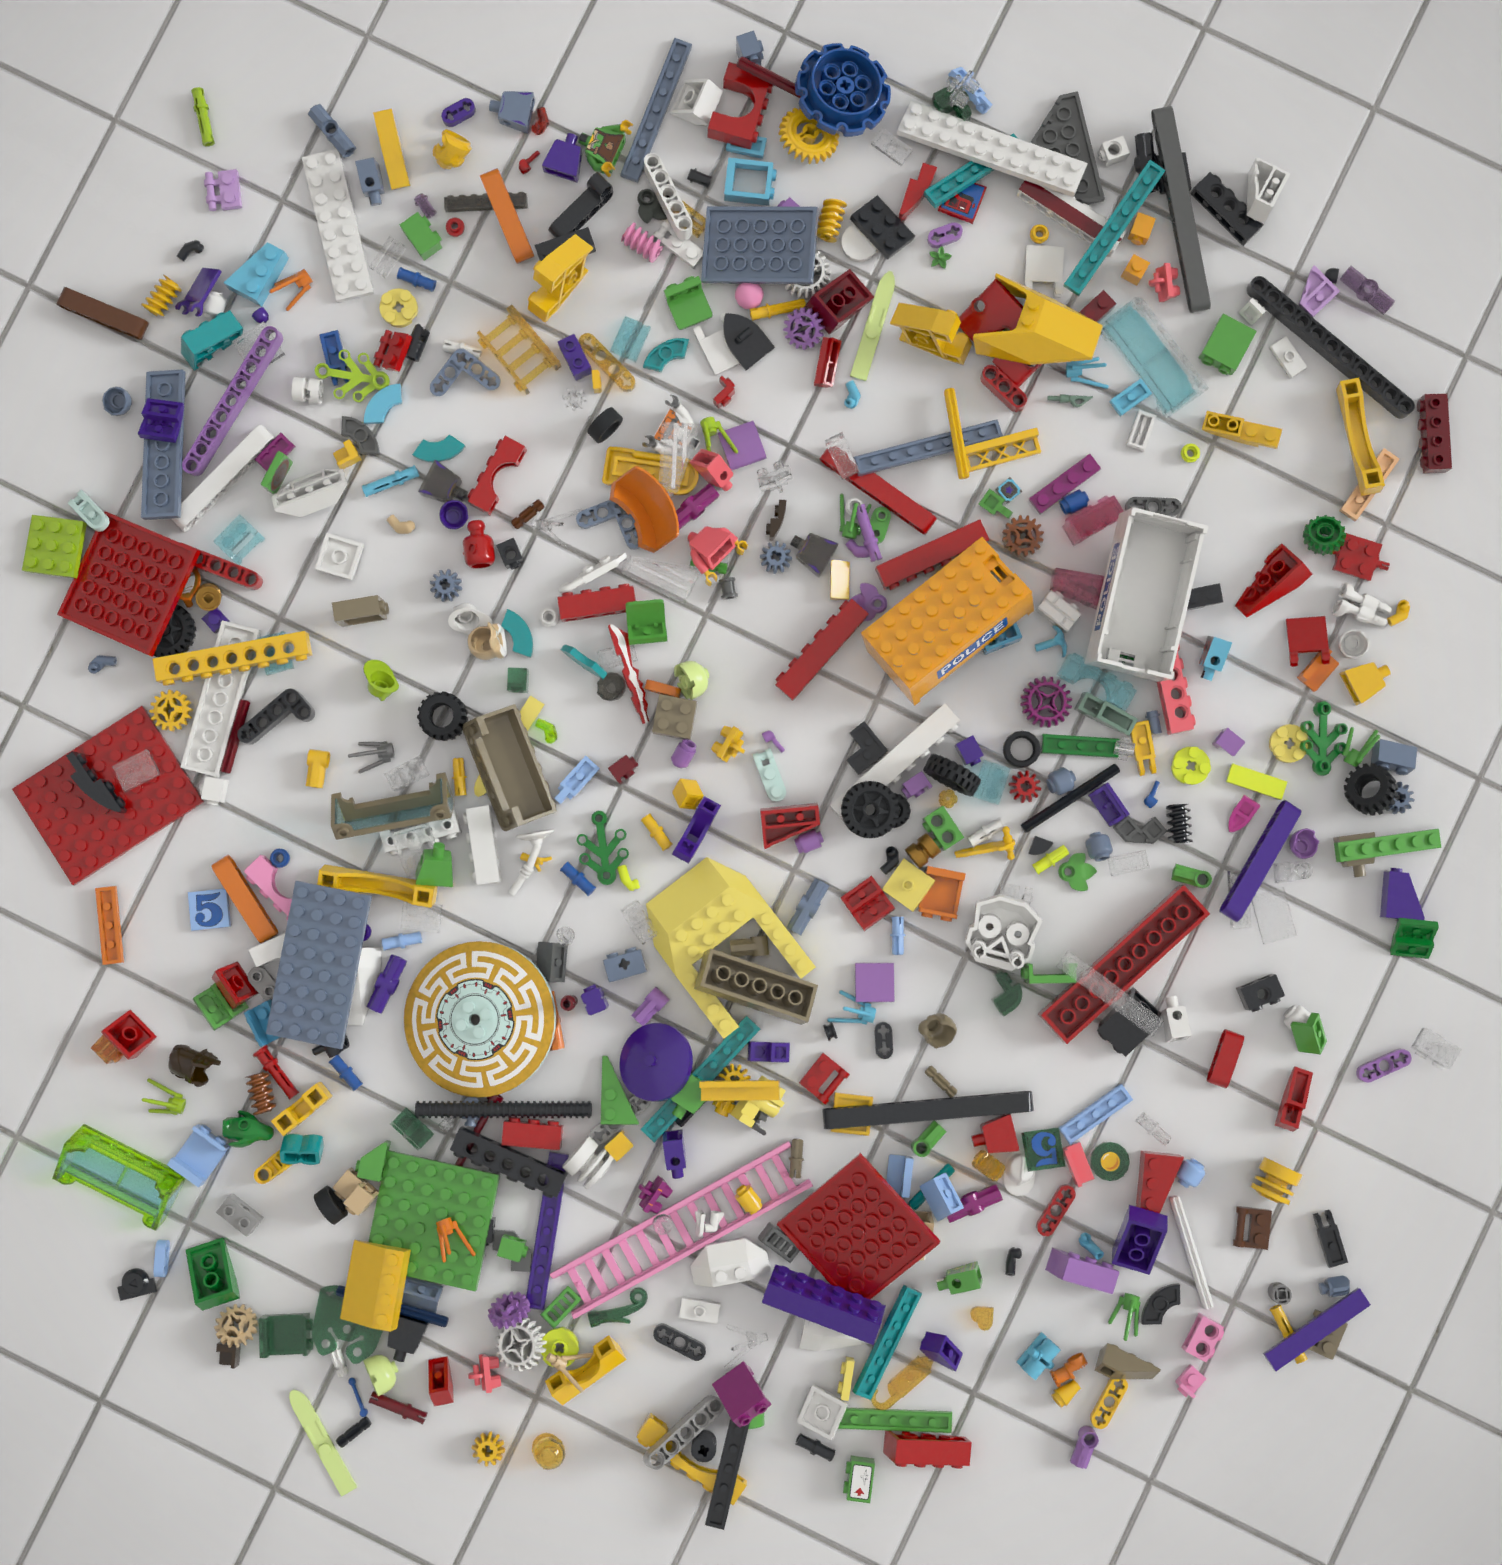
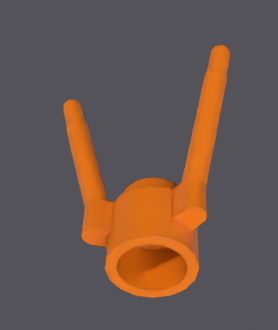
(301, 279)
(445, 1228)

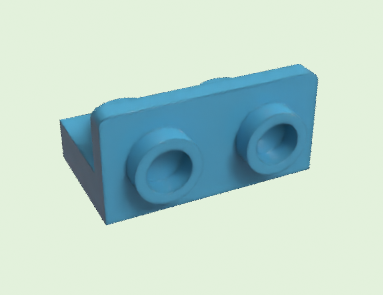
(258, 1021)

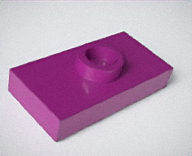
(279, 443)

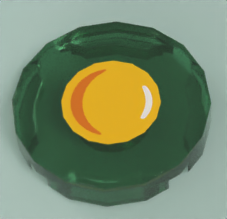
(1109, 1161)

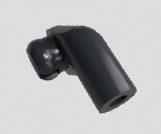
(188, 248)
(892, 860)
(1013, 1253)

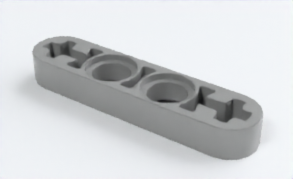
(605, 1136)

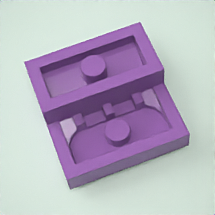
(748, 444)

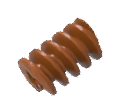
(260, 1093)

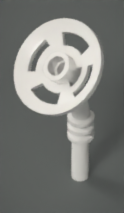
(527, 869)

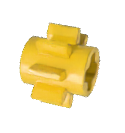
(724, 1107)

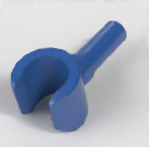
(1150, 801)

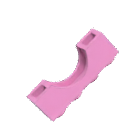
(263, 874)

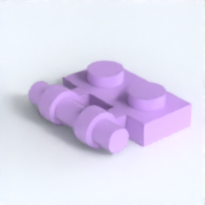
(229, 190)

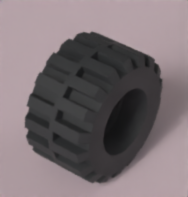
(431, 704)
(1378, 802)

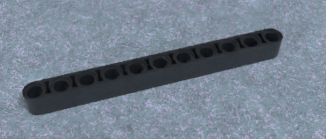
(1320, 346)
(928, 1110)

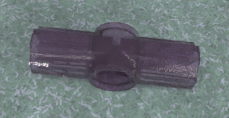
(1376, 297)

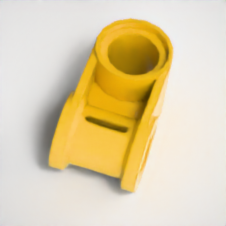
(273, 1166)

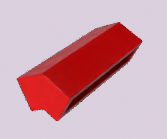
(827, 362)

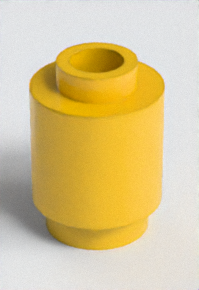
(748, 1199)

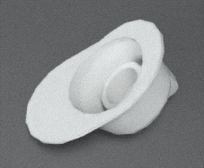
(467, 618)
(1016, 1176)

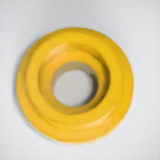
(1039, 228)

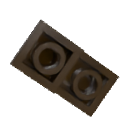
(775, 523)

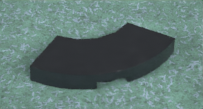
(1159, 1303)

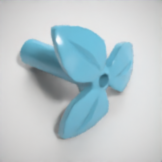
(1059, 639)

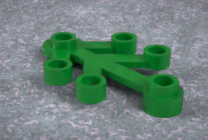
(1322, 741)
(603, 851)

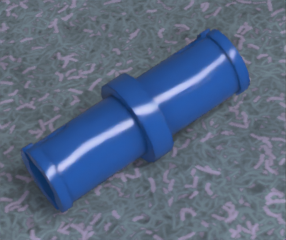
(416, 279)
(578, 878)
(345, 1072)

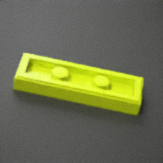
(1256, 781)

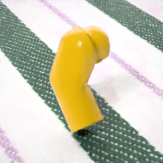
(1401, 613)

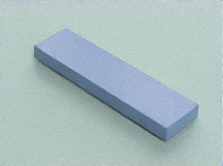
(1095, 1113)

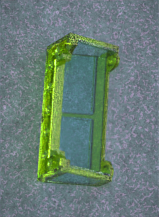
(119, 1174)

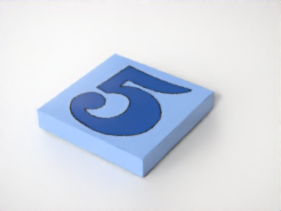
(209, 909)

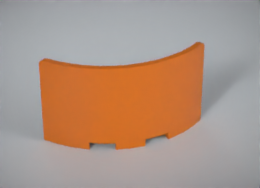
(650, 507)

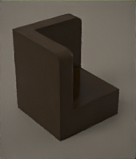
(228, 1355)

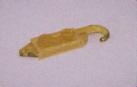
(905, 1381)

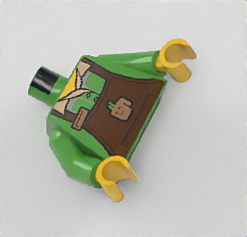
(605, 146)

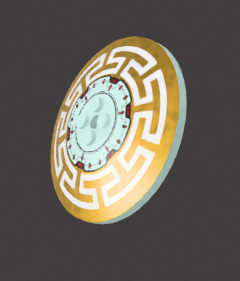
(513, 1012)

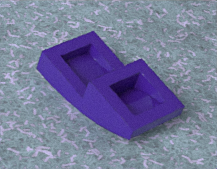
(768, 1051)

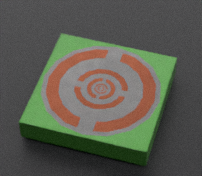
(276, 473)

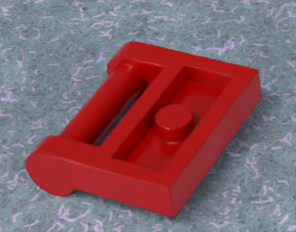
(818, 1075)

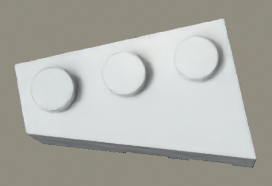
(1264, 188)

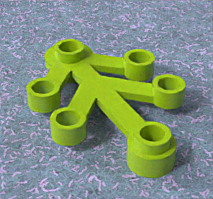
(355, 376)

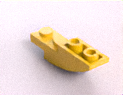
(1241, 431)

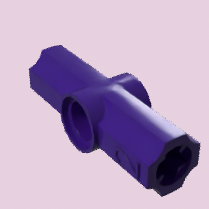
(386, 983)

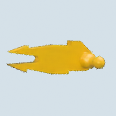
(1006, 844)

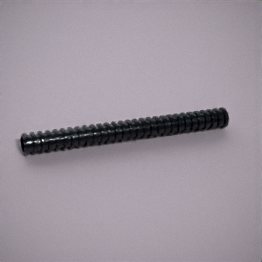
(503, 1109)

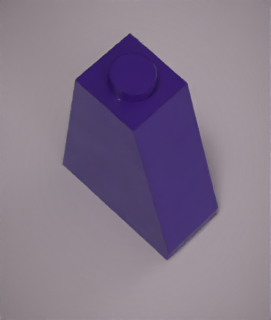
(1399, 896)

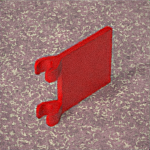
(1306, 636)

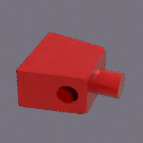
(997, 1135)

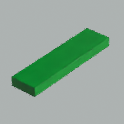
(1078, 745)

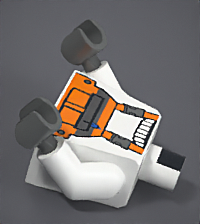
(675, 415)

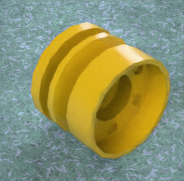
(1276, 1181)

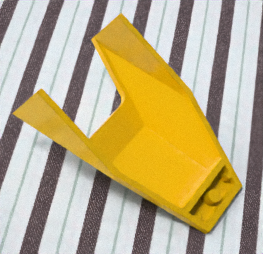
(1044, 331)

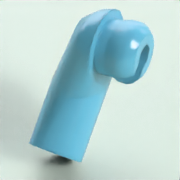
(1086, 1242)

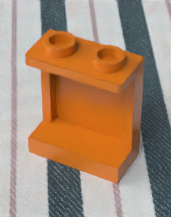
(943, 895)

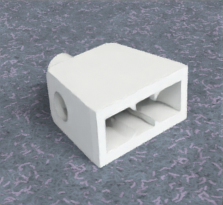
(1175, 1029)

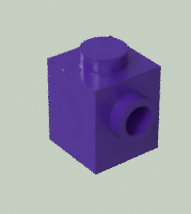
(969, 751)

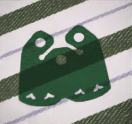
(328, 1315)

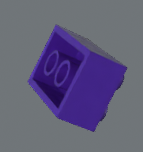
(1139, 1239)

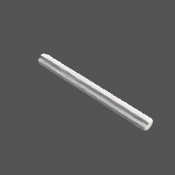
(1191, 1252)

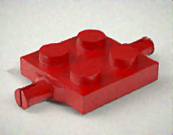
(1359, 558)

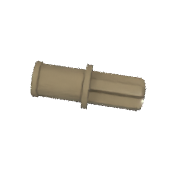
(796, 1158)

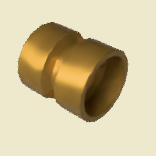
(208, 596)
(923, 850)

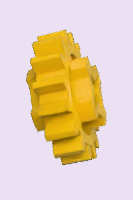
(170, 702)

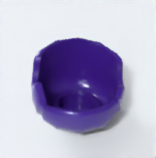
(453, 514)

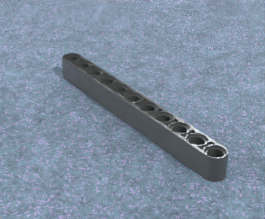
(1180, 209)

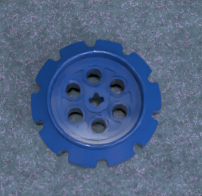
(842, 89)

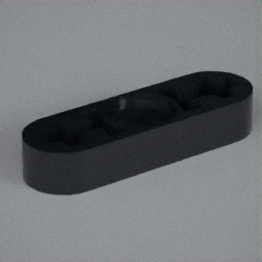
(690, 1354)

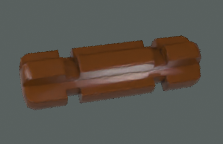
(527, 514)

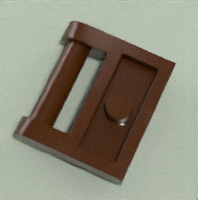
(1258, 1228)

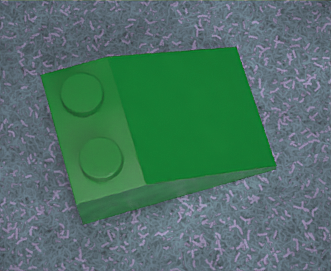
(212, 1274)

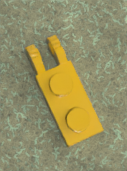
(1144, 746)

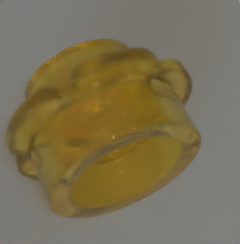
(949, 793)

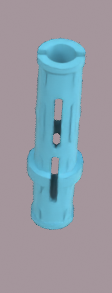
(398, 477)

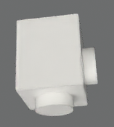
(214, 790)

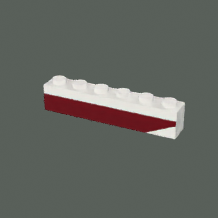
(1066, 211)

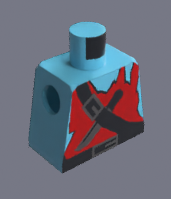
(1219, 649)

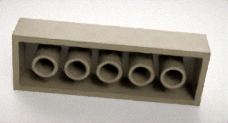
(756, 986)

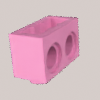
(1197, 1335)

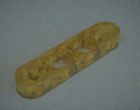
(607, 362)

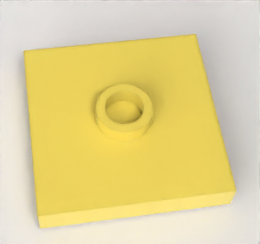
(908, 885)

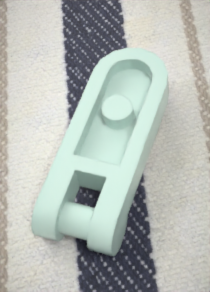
(89, 511)
(770, 775)

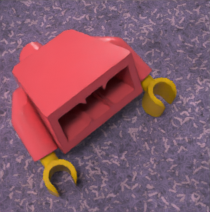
(711, 547)

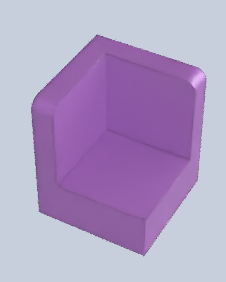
(1228, 741)

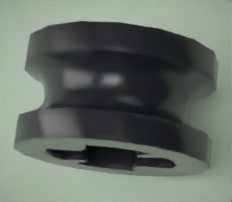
(830, 1031)

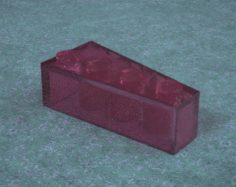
(1077, 586)

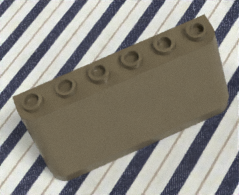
(509, 767)

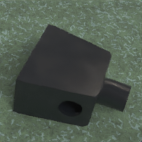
(406, 1337)

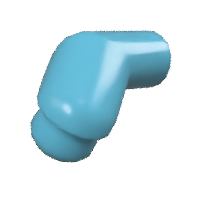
(854, 395)

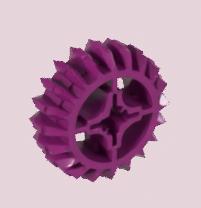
(1052, 708)

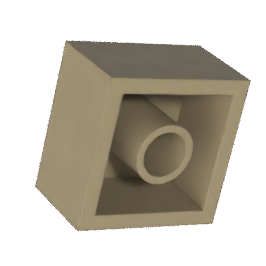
(674, 717)

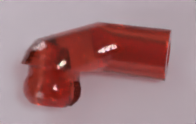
(543, 122)

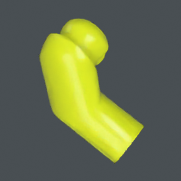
(625, 878)

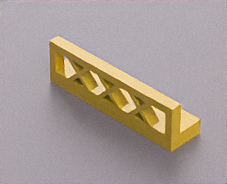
(1003, 442)
(740, 1090)

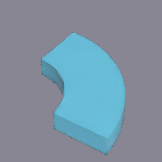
(381, 403)

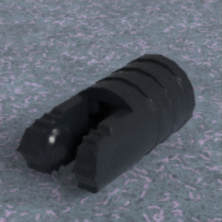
(418, 342)

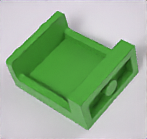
(1227, 345)
(1029, 977)

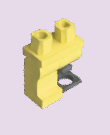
(747, 1110)

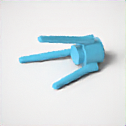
(1074, 369)
(866, 1013)

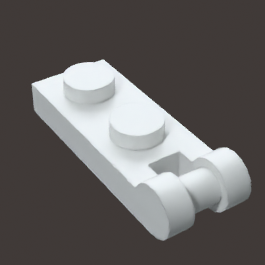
(683, 249)

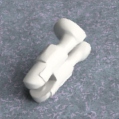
(1366, 606)

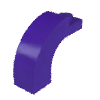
(696, 830)

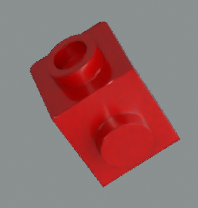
(725, 395)

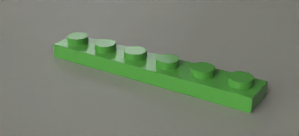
(1387, 845)

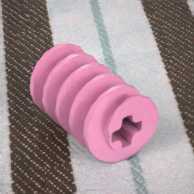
(642, 243)

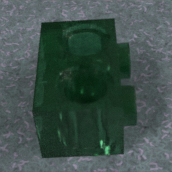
(412, 1129)

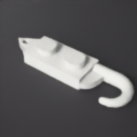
(591, 572)

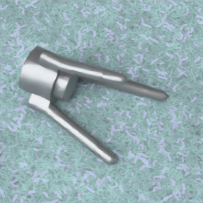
(385, 751)

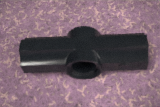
(1144, 153)

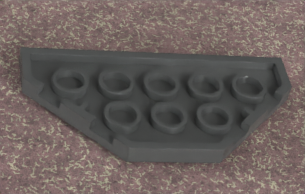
(1067, 134)

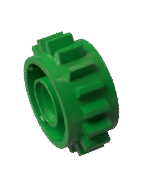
(1324, 544)

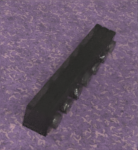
(480, 202)

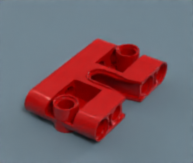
(1000, 312)

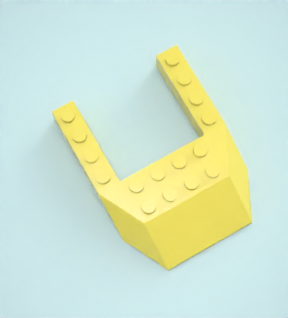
(702, 913)

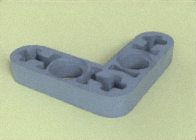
(459, 367)
(612, 513)

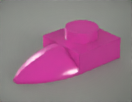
(1242, 813)

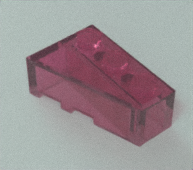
(1092, 519)

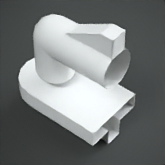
(715, 1218)

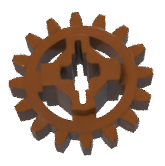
(1029, 540)

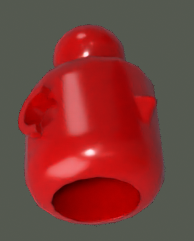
(478, 546)

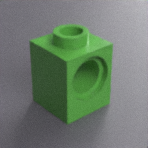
(512, 1248)

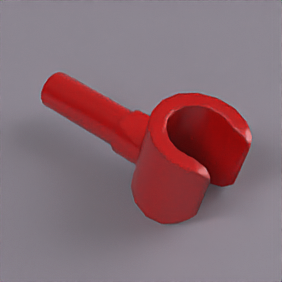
(524, 163)

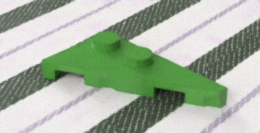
(614, 1103)

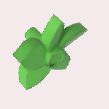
(940, 258)

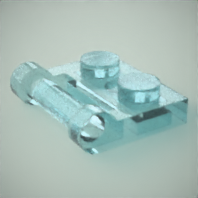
(234, 535)

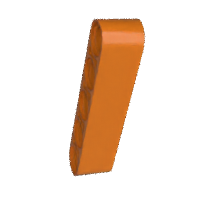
(507, 215)
(244, 899)

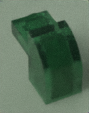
(940, 100)
(1010, 997)

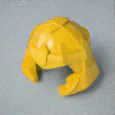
(452, 151)

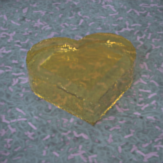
(983, 1316)

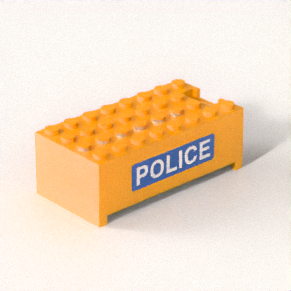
(947, 620)

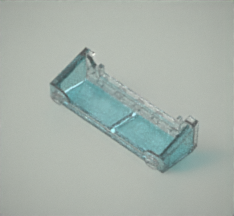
(1154, 356)

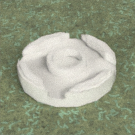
(857, 245)

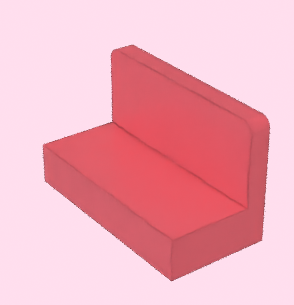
(1077, 1164)

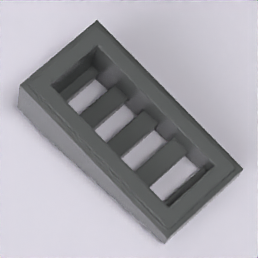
(766, 1233)

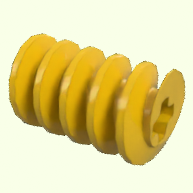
(828, 219)
(162, 296)

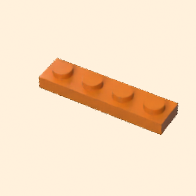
(109, 925)

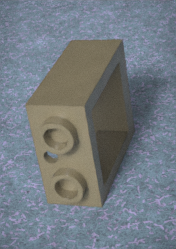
(360, 610)

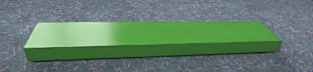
(897, 1420)

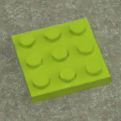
(54, 546)

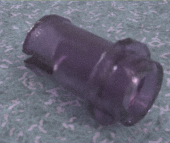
(422, 201)

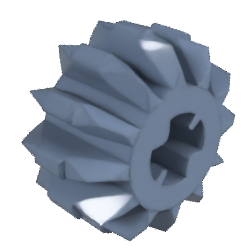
(773, 563)
(440, 591)
(1404, 800)

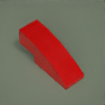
(916, 189)
(1294, 1099)

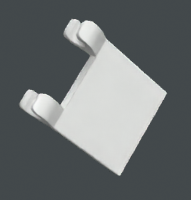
(1044, 265)
(716, 349)

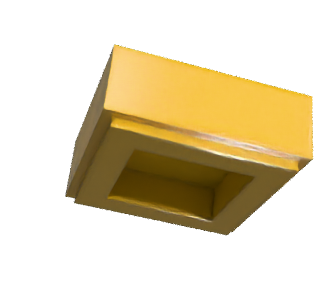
(596, 379)

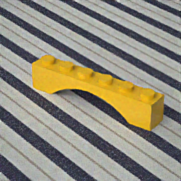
(1353, 413)
(377, 883)
(654, 1429)

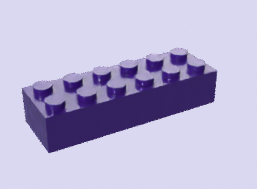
(824, 1304)

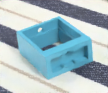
(747, 197)

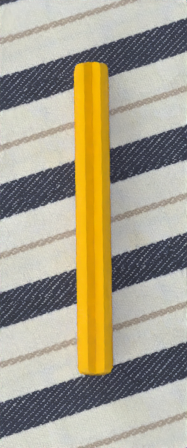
(956, 433)

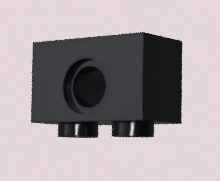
(1249, 991)

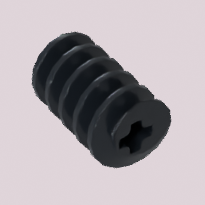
(1179, 823)
(704, 1446)

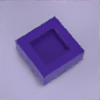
(214, 618)

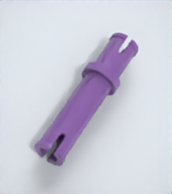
(868, 534)

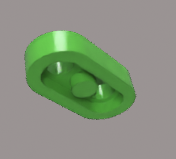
(880, 525)

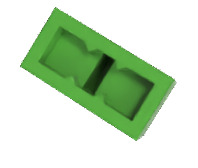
(947, 825)

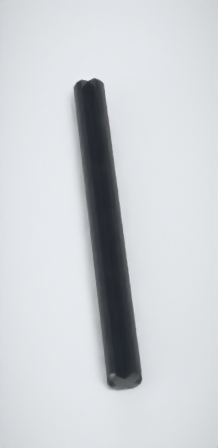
(1070, 798)

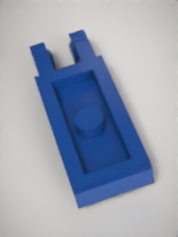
(331, 347)

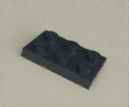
(882, 227)

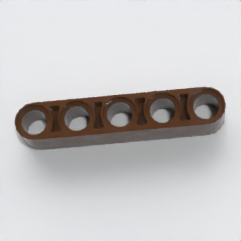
(102, 313)

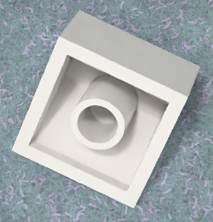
(696, 101)

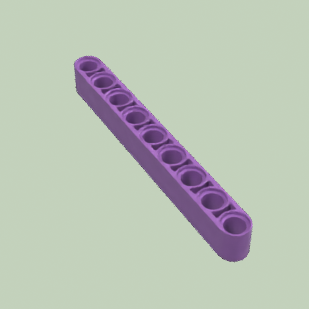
(232, 391)

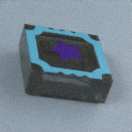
(1008, 490)

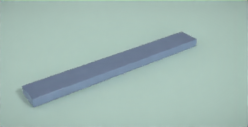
(656, 109)
(924, 448)

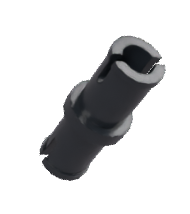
(815, 1447)

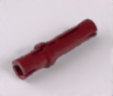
(565, 1005)
(397, 1407)

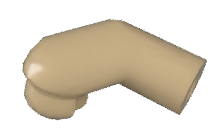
(401, 527)

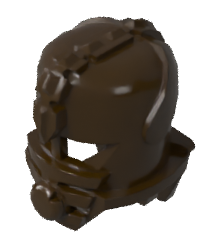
(191, 1064)

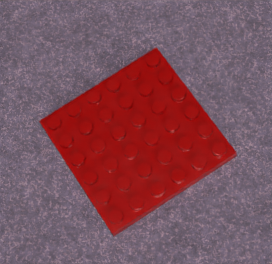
(129, 584)
(858, 1230)

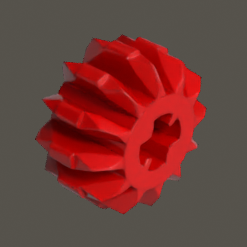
(1021, 780)

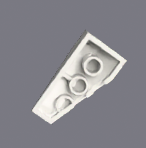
(821, 1338)

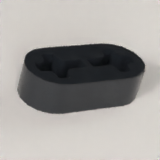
(888, 1039)

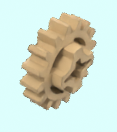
(245, 1321)

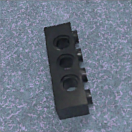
(1216, 208)

